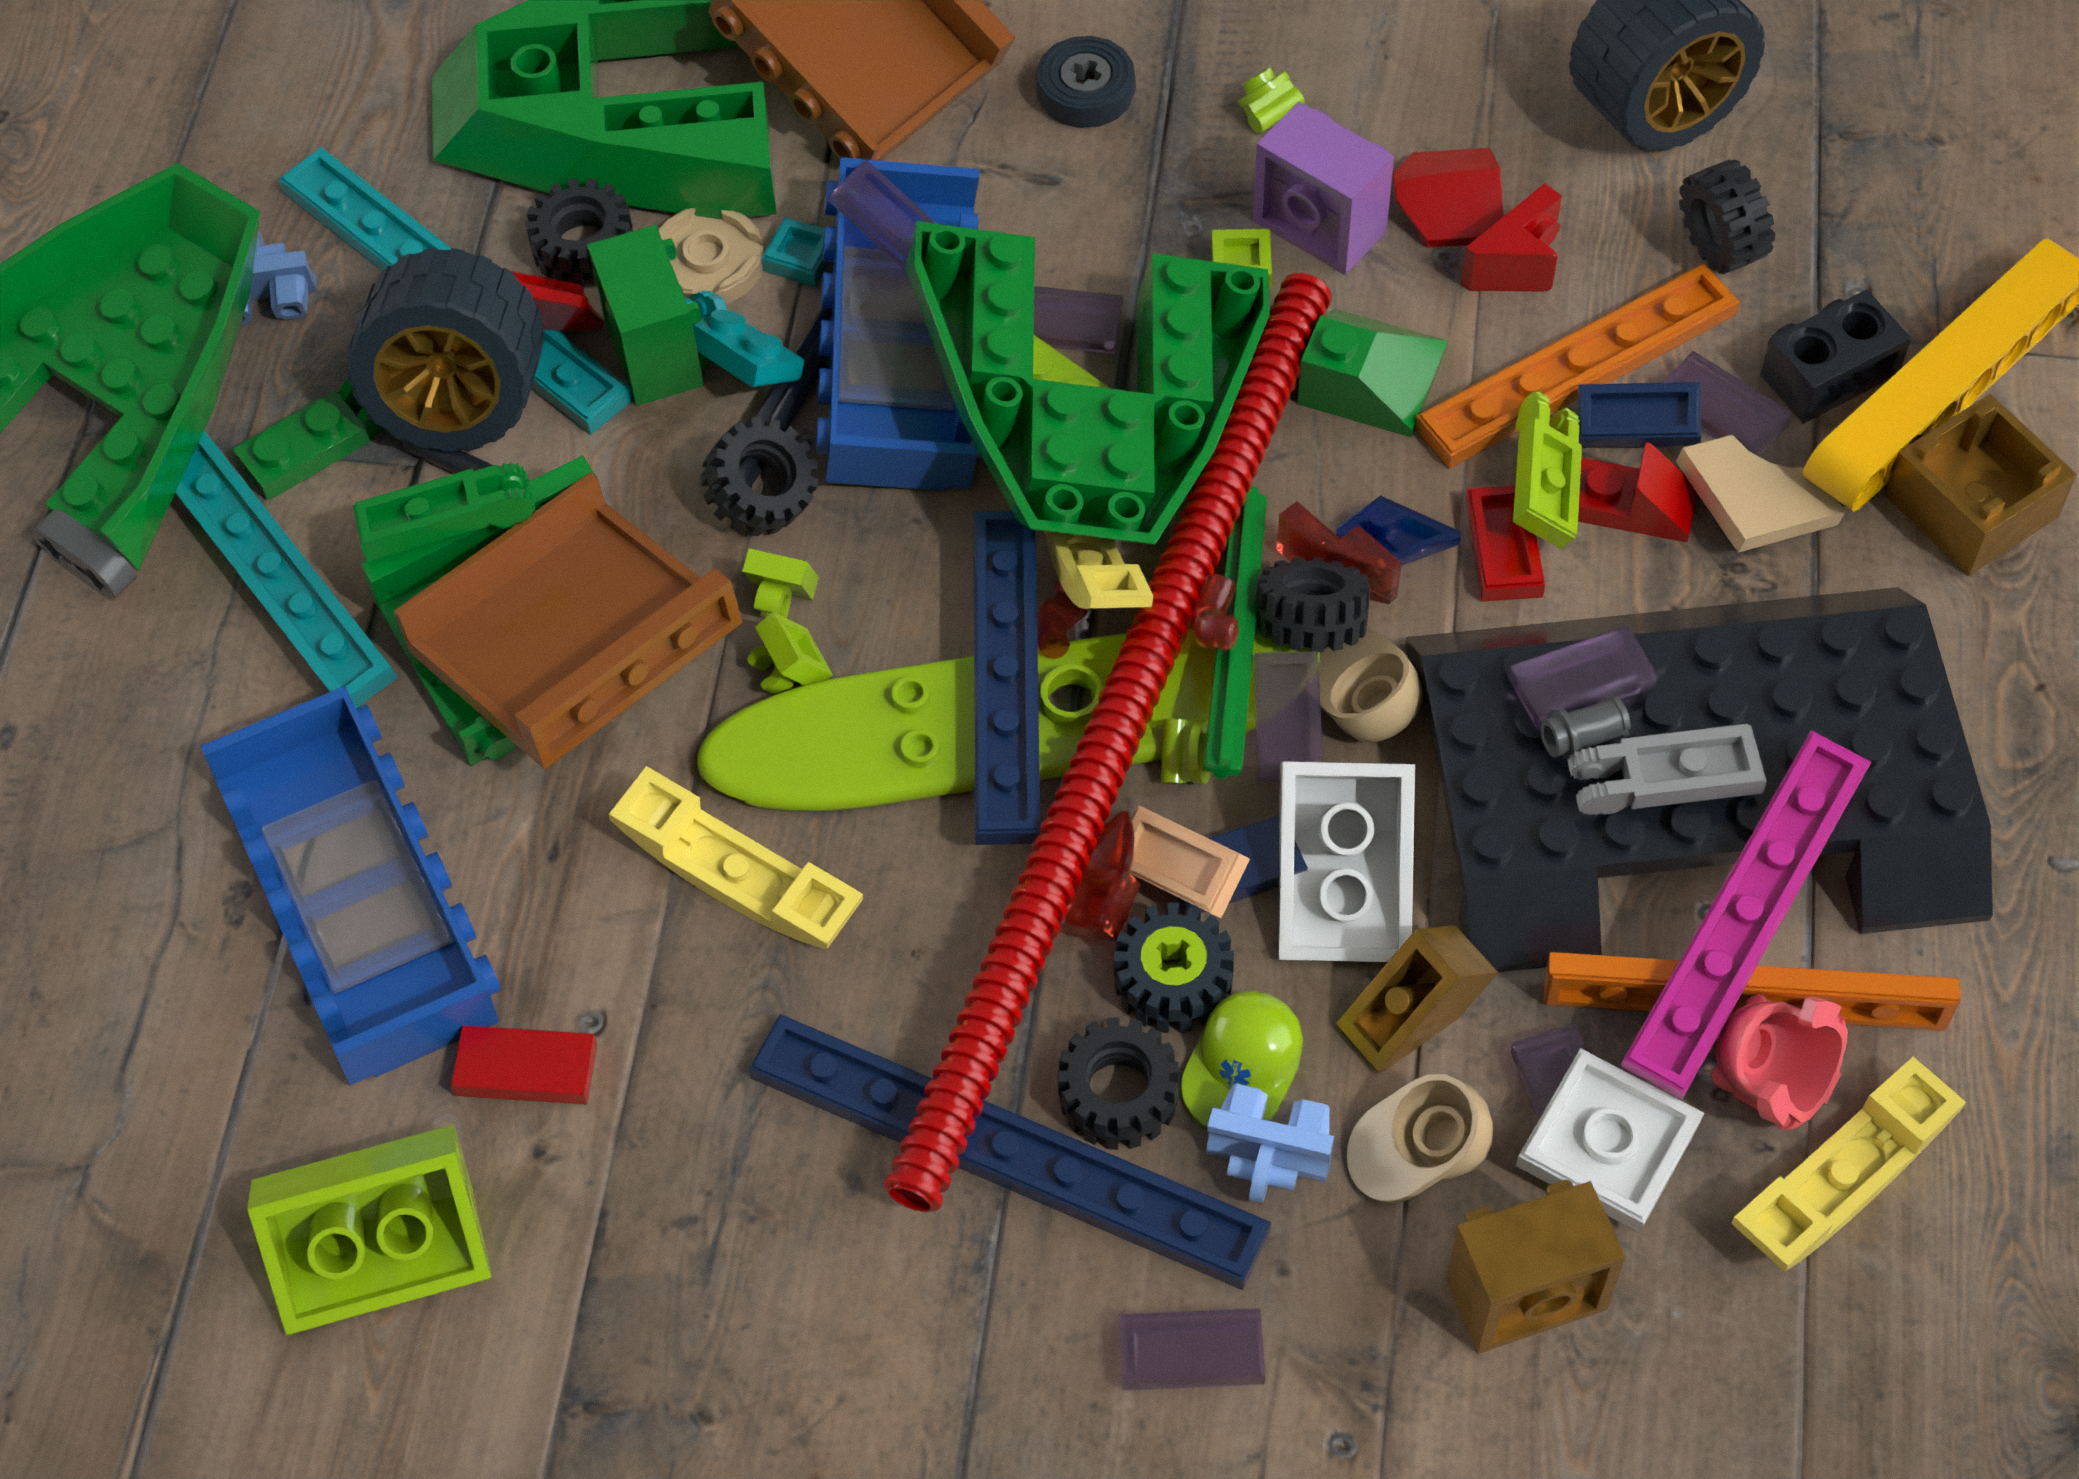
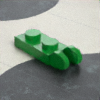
(306, 442)
(443, 509)

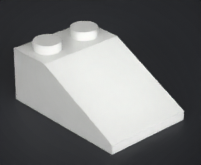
(1359, 856)

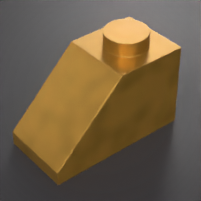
(1416, 995)

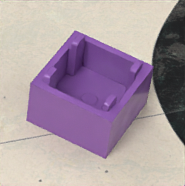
(1322, 187)

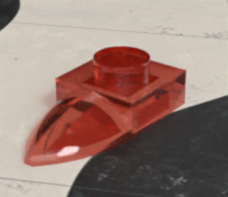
(1106, 885)

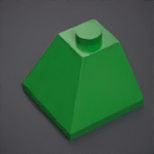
(1368, 371)

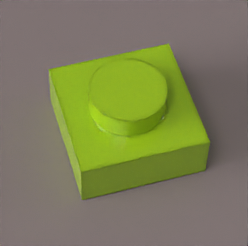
(1243, 248)

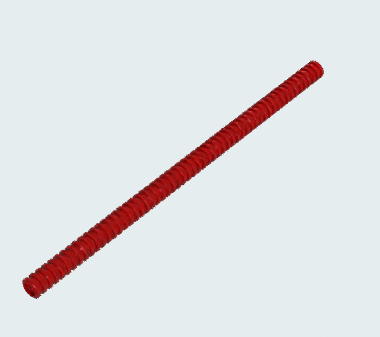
(1102, 760)

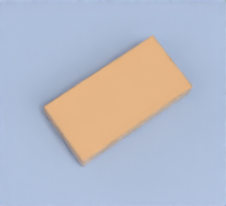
(1185, 862)

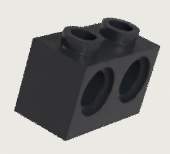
(1834, 355)

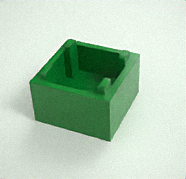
(647, 314)

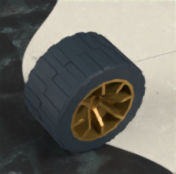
(1666, 65)
(445, 350)

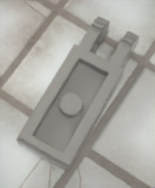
(1670, 769)

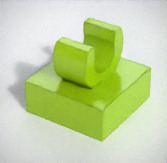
(778, 580)
(792, 652)

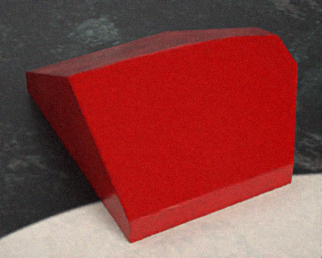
(1450, 194)
(561, 304)

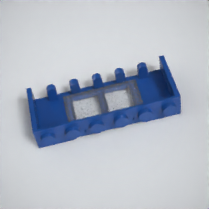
(885, 385)
(353, 884)

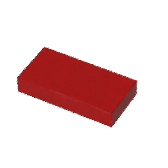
(1503, 551)
(524, 1065)

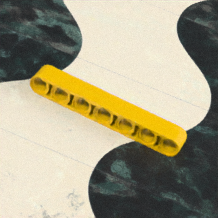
(1947, 374)

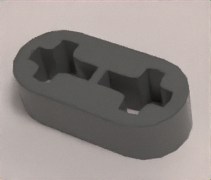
(84, 554)

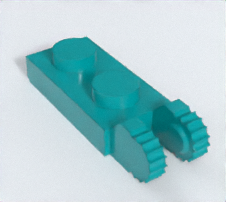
(740, 347)

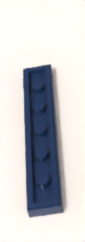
(1005, 681)

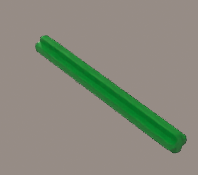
(1234, 666)

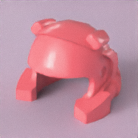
(1781, 1057)

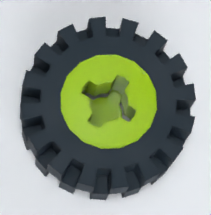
(1173, 990)

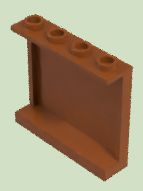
(867, 66)
(565, 622)

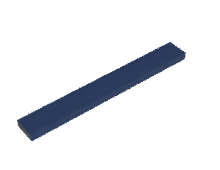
(1020, 1155)

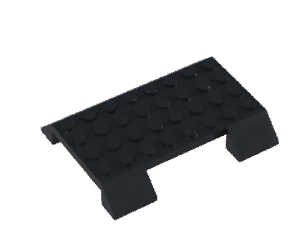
(1832, 664)

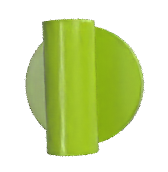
(1268, 99)
(1184, 751)

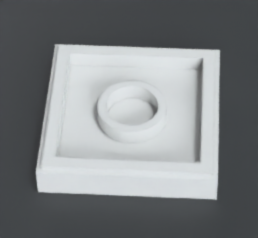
(1611, 1133)

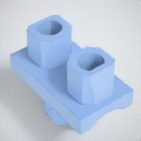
(1266, 1149)

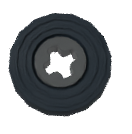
(1095, 100)

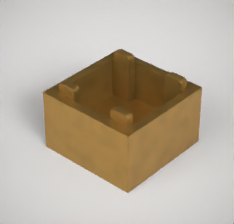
(1979, 484)
(1534, 1265)

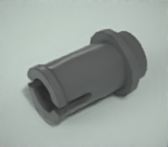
(1584, 727)

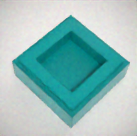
(796, 252)

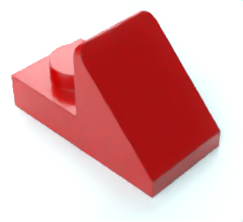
(1516, 248)
(1638, 500)

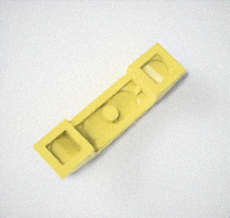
(1096, 573)
(732, 866)
(1850, 1167)

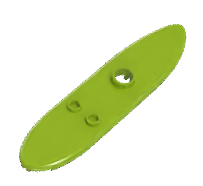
(914, 729)

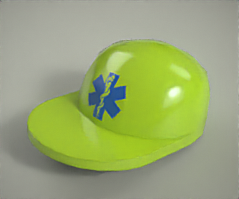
(1244, 1042)

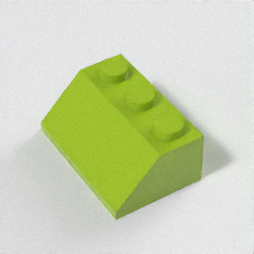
(368, 1229)

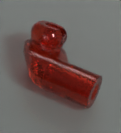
(1209, 616)
(1055, 621)

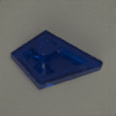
(1402, 530)

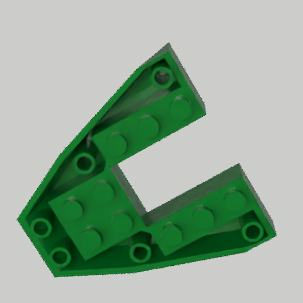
(528, 108)
(1082, 452)

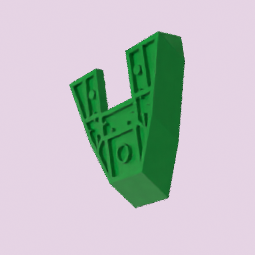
(141, 318)

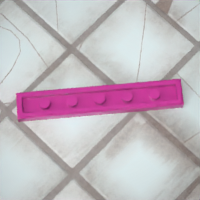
(1745, 915)

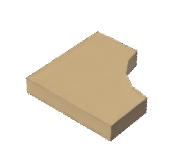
(1755, 498)

